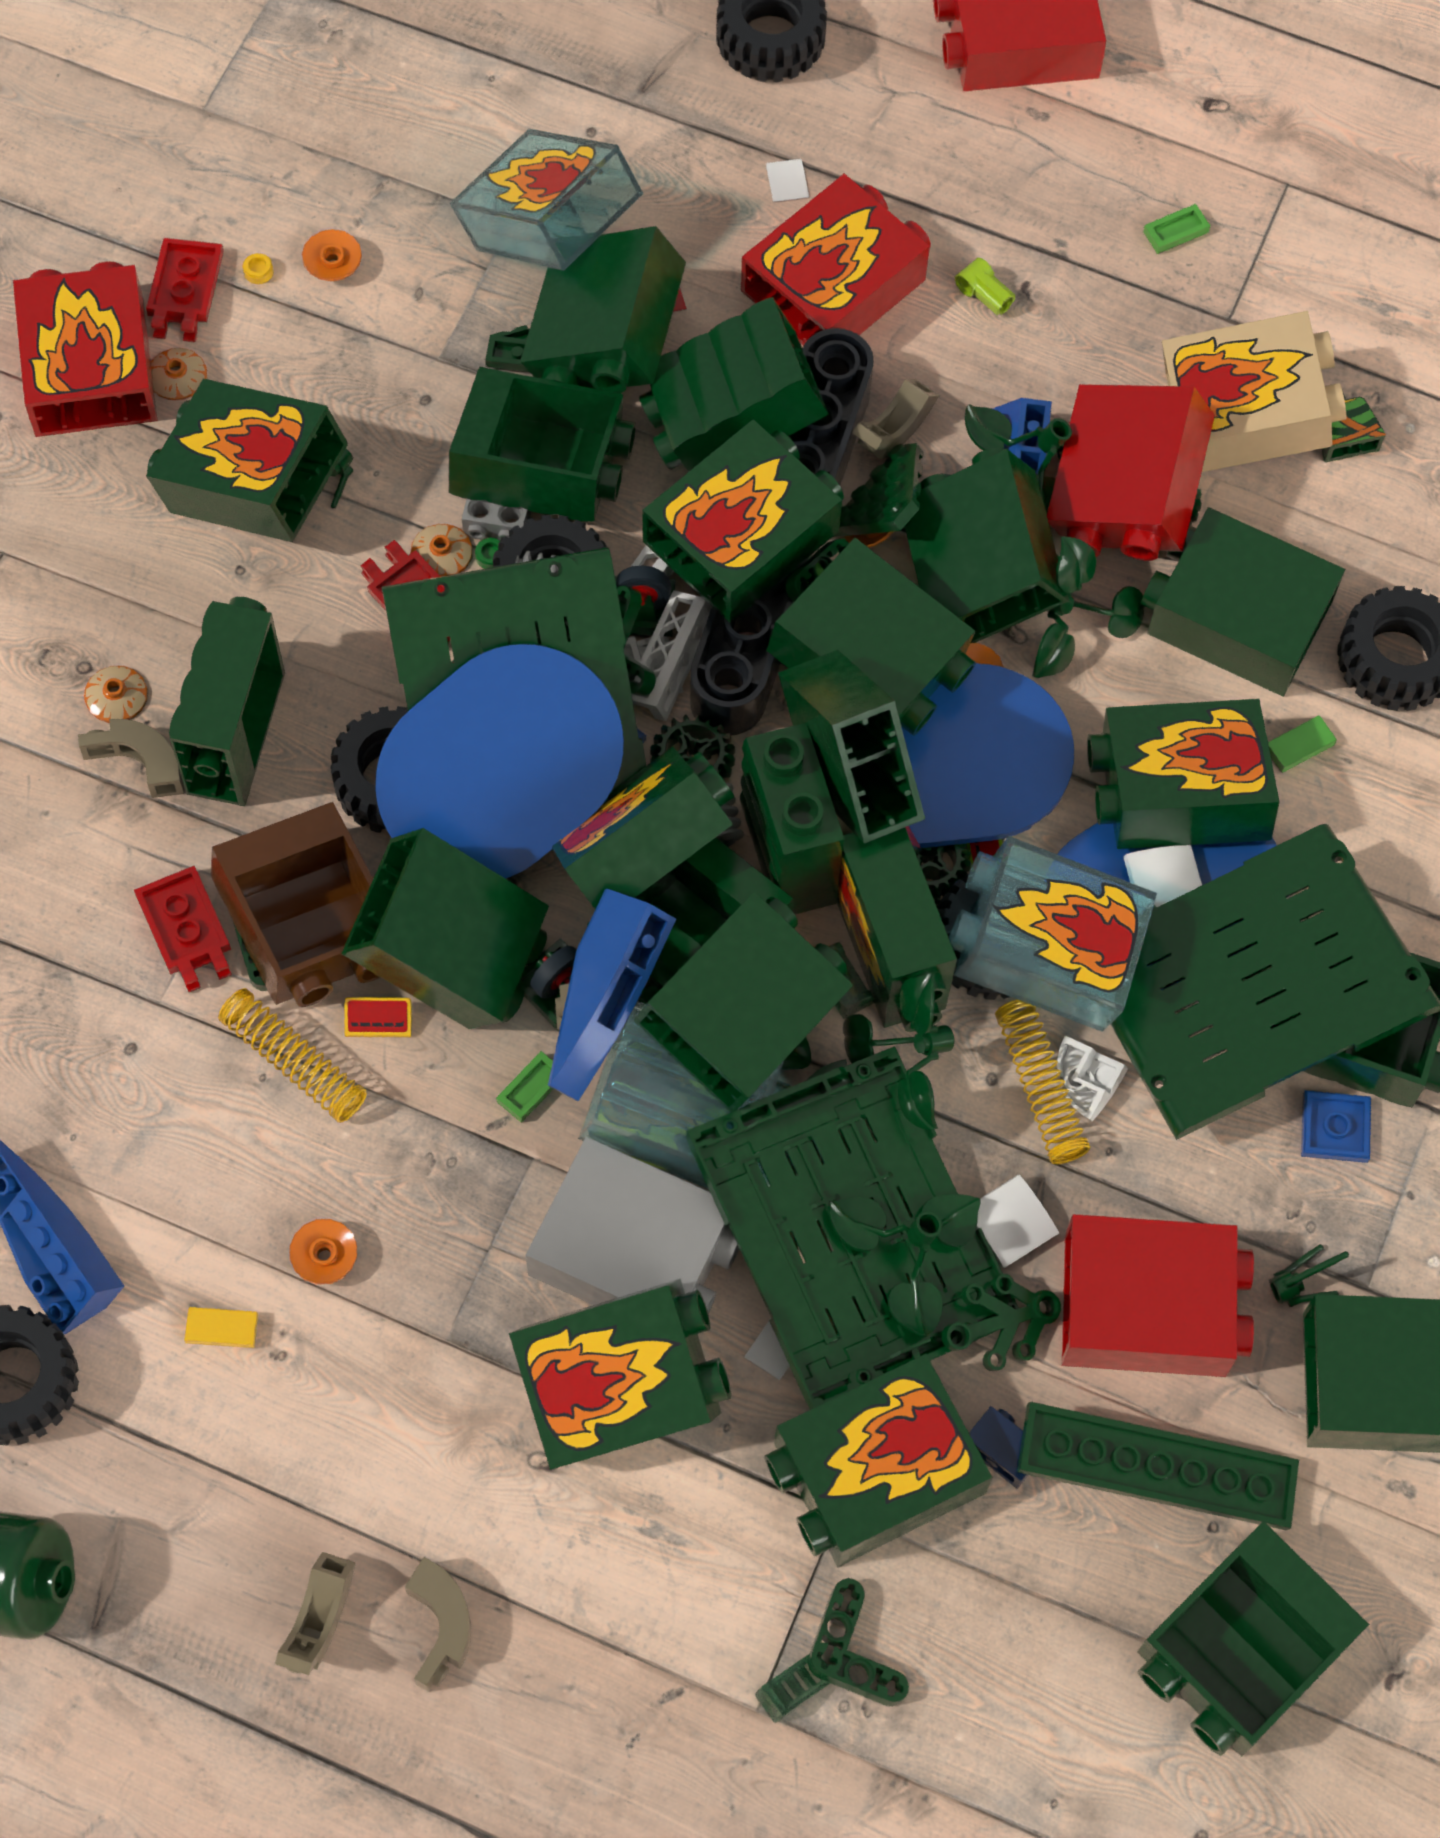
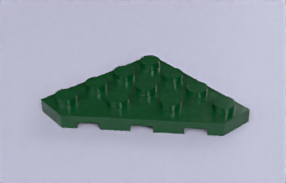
(887, 497)

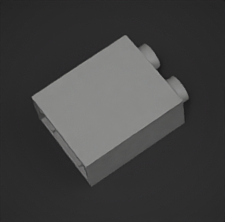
(627, 1230)

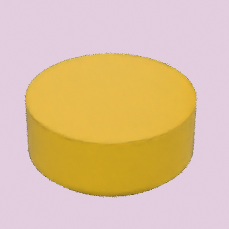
(258, 268)

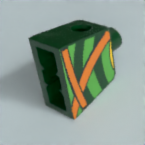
(1355, 435)

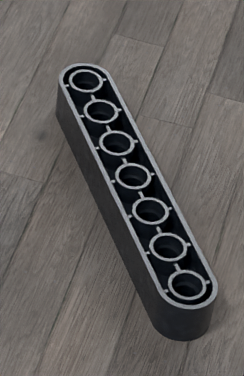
(843, 374)

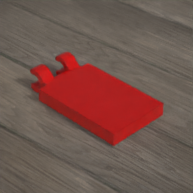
(183, 285)
(405, 569)
(185, 925)

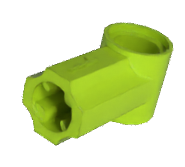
(980, 281)

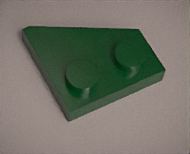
(506, 349)

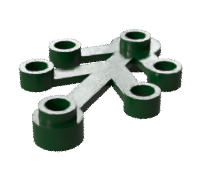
(1007, 1320)

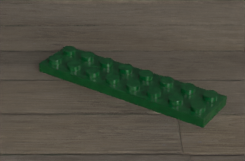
(1158, 1466)

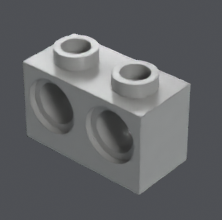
(494, 523)

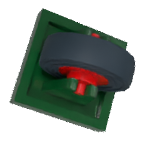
(655, 593)
(544, 975)

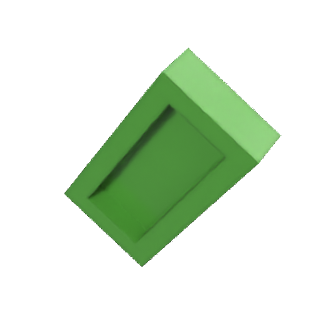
(1176, 228)
(1301, 743)
(527, 1088)

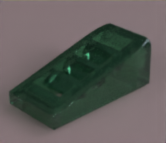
(776, 1698)

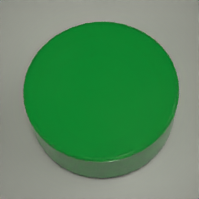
(485, 551)

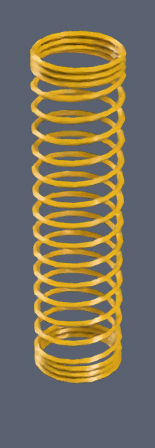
(239, 1012)
(1081, 1143)

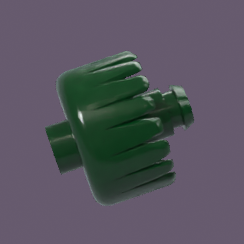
(34, 1574)

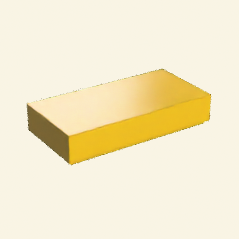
(221, 1327)

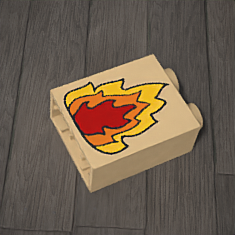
(1261, 386)

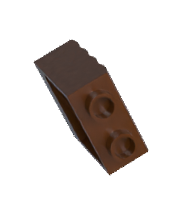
(296, 901)

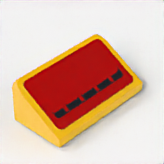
(377, 1017)

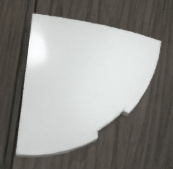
(1088, 1076)

